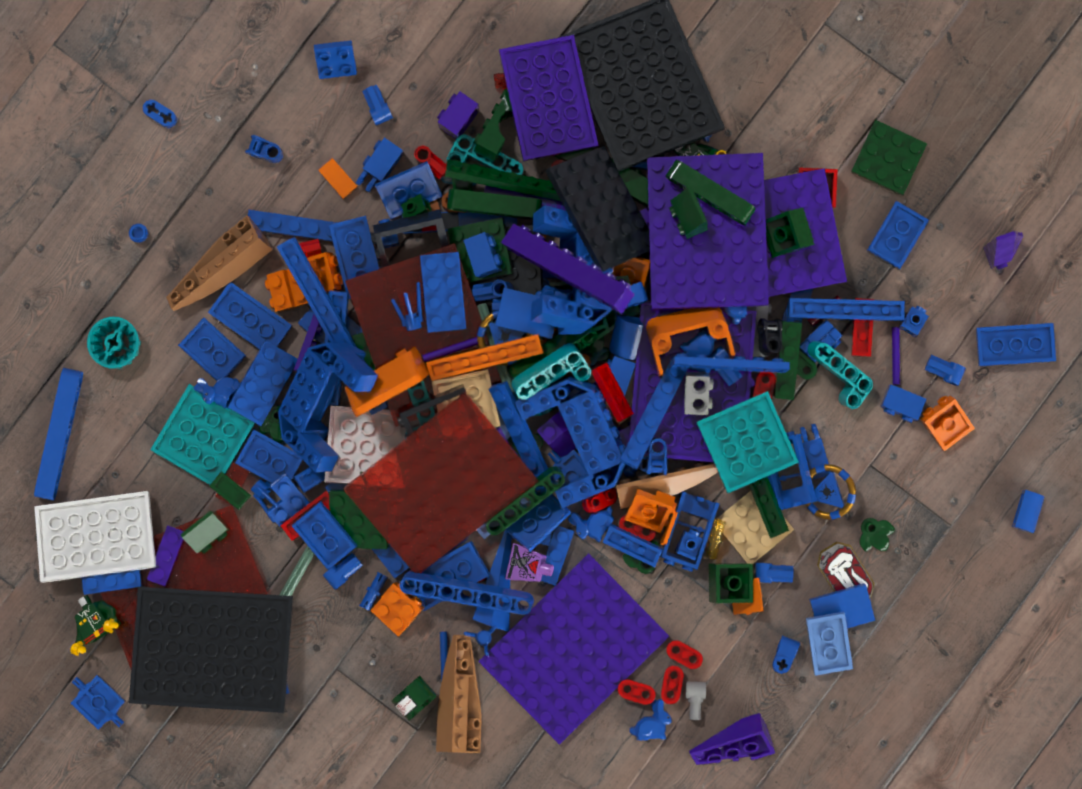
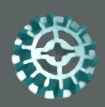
(120, 327)

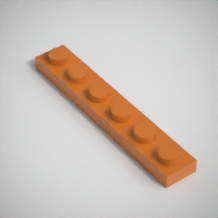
(484, 357)

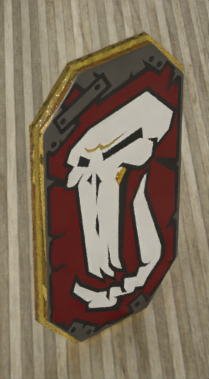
(843, 568)

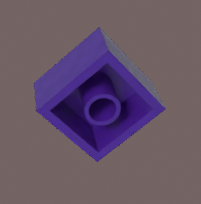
(458, 115)

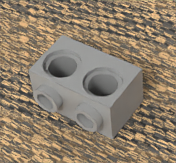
(693, 393)

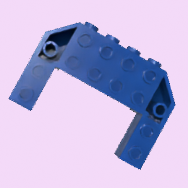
(583, 310)
(311, 394)
(591, 431)

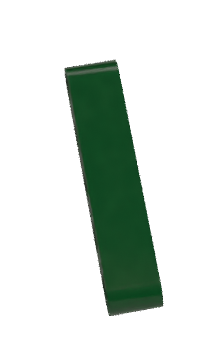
(710, 192)
(492, 204)
(578, 340)
(534, 499)

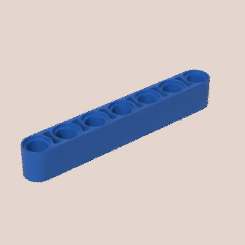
(58, 434)
(475, 589)

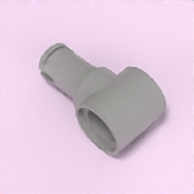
(695, 694)

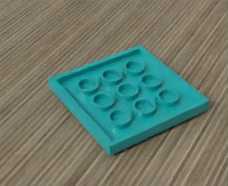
(202, 436)
(747, 442)

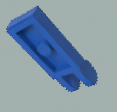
(814, 450)

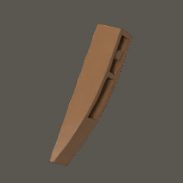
(222, 263)
(670, 484)
(459, 701)

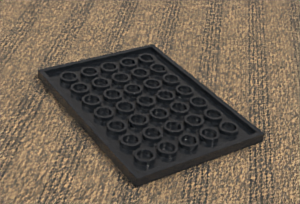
(644, 83)
(211, 649)

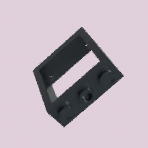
(404, 225)
(427, 403)

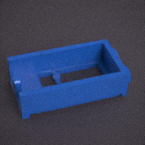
(798, 495)
(699, 507)

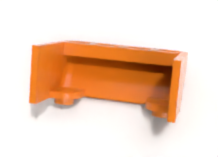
(662, 327)
(392, 379)

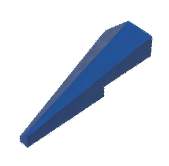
(497, 578)

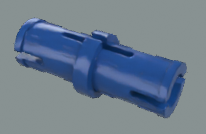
(373, 591)

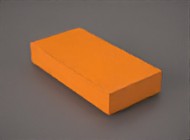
(338, 178)

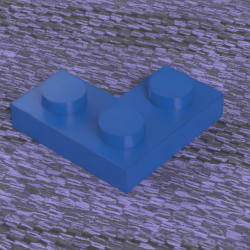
(291, 500)

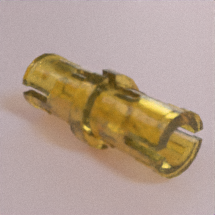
(715, 539)

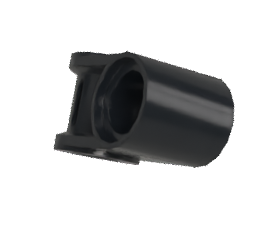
(770, 332)

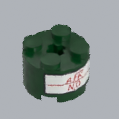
(414, 698)

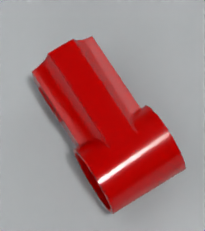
(436, 164)
(311, 247)

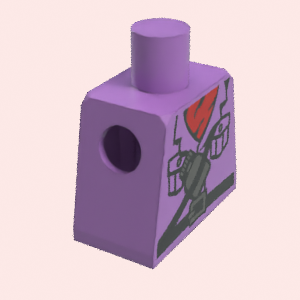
(527, 565)

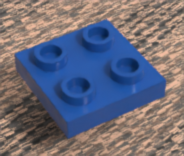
(335, 59)

